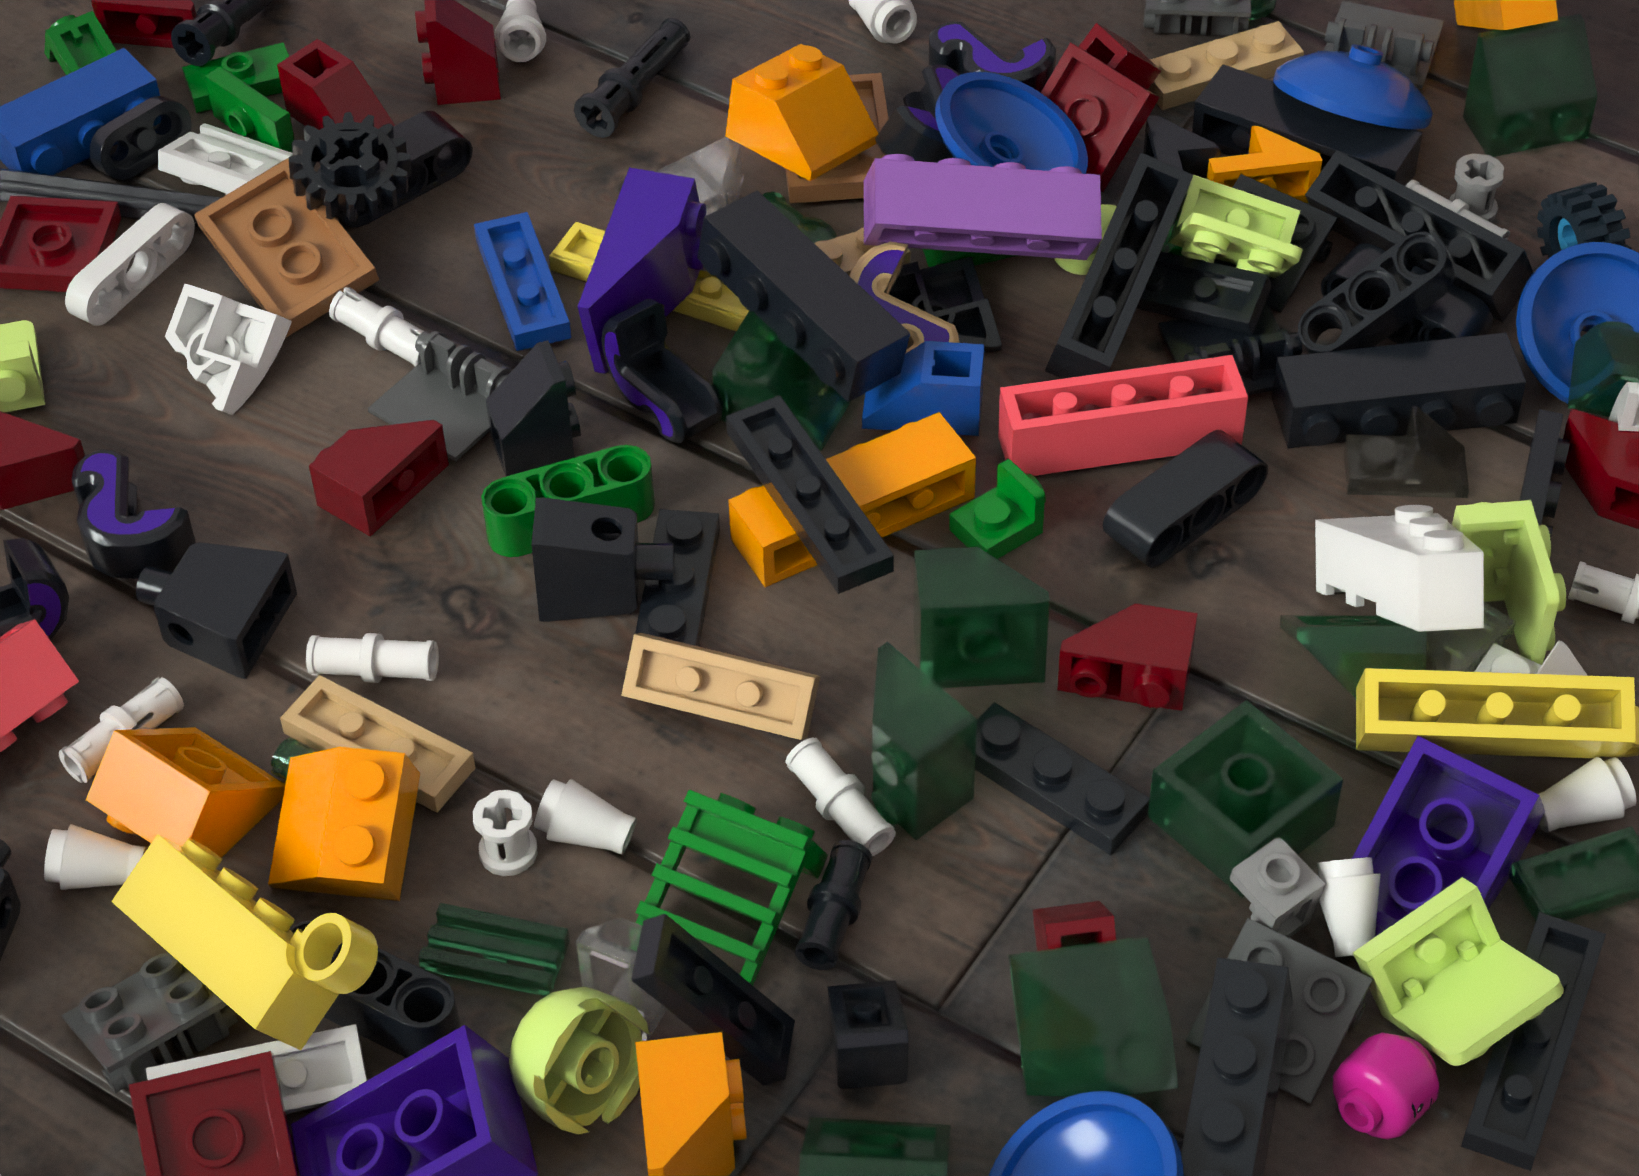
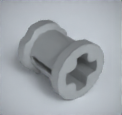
(1477, 183)

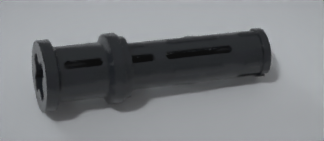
(214, 26)
(622, 88)

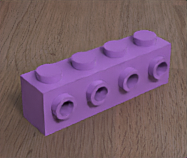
(982, 207)

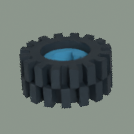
(1580, 217)

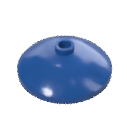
(1355, 87)
(1003, 121)
(1572, 295)
(1092, 1137)

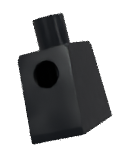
(591, 560)
(220, 603)

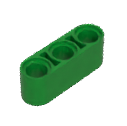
(605, 477)

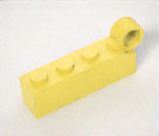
(1498, 713)
(244, 946)

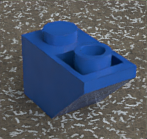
(932, 380)

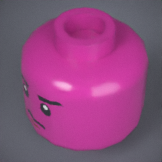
(1388, 1083)

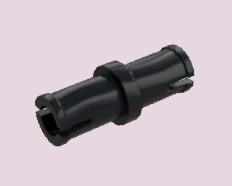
(833, 905)

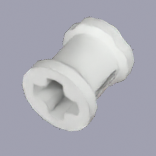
(518, 840)

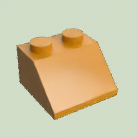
(800, 112)
(181, 788)
(346, 823)
(690, 1105)

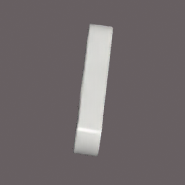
(104, 285)

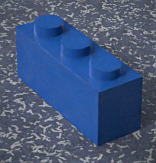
(57, 121)

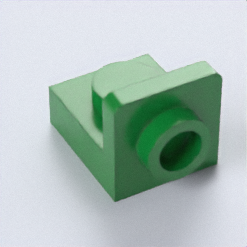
(77, 42)
(1003, 515)

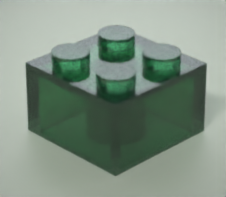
(1242, 790)

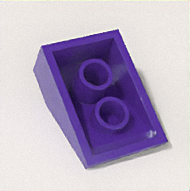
(644, 252)
(1442, 825)
(426, 1116)

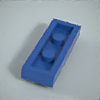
(522, 281)

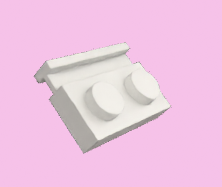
(218, 158)

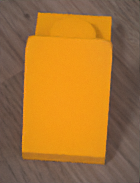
(1271, 162)

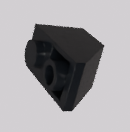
(532, 414)

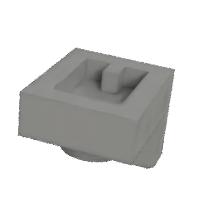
(1279, 887)

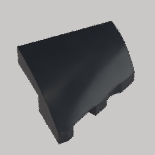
(953, 295)

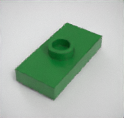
(253, 67)
(248, 111)

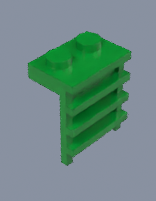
(738, 838)

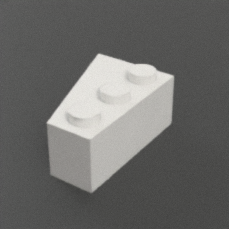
(1408, 564)

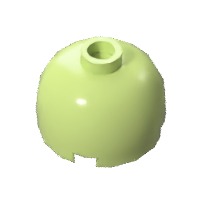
(577, 1057)

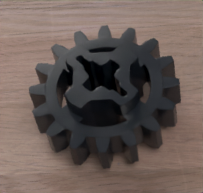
(350, 166)

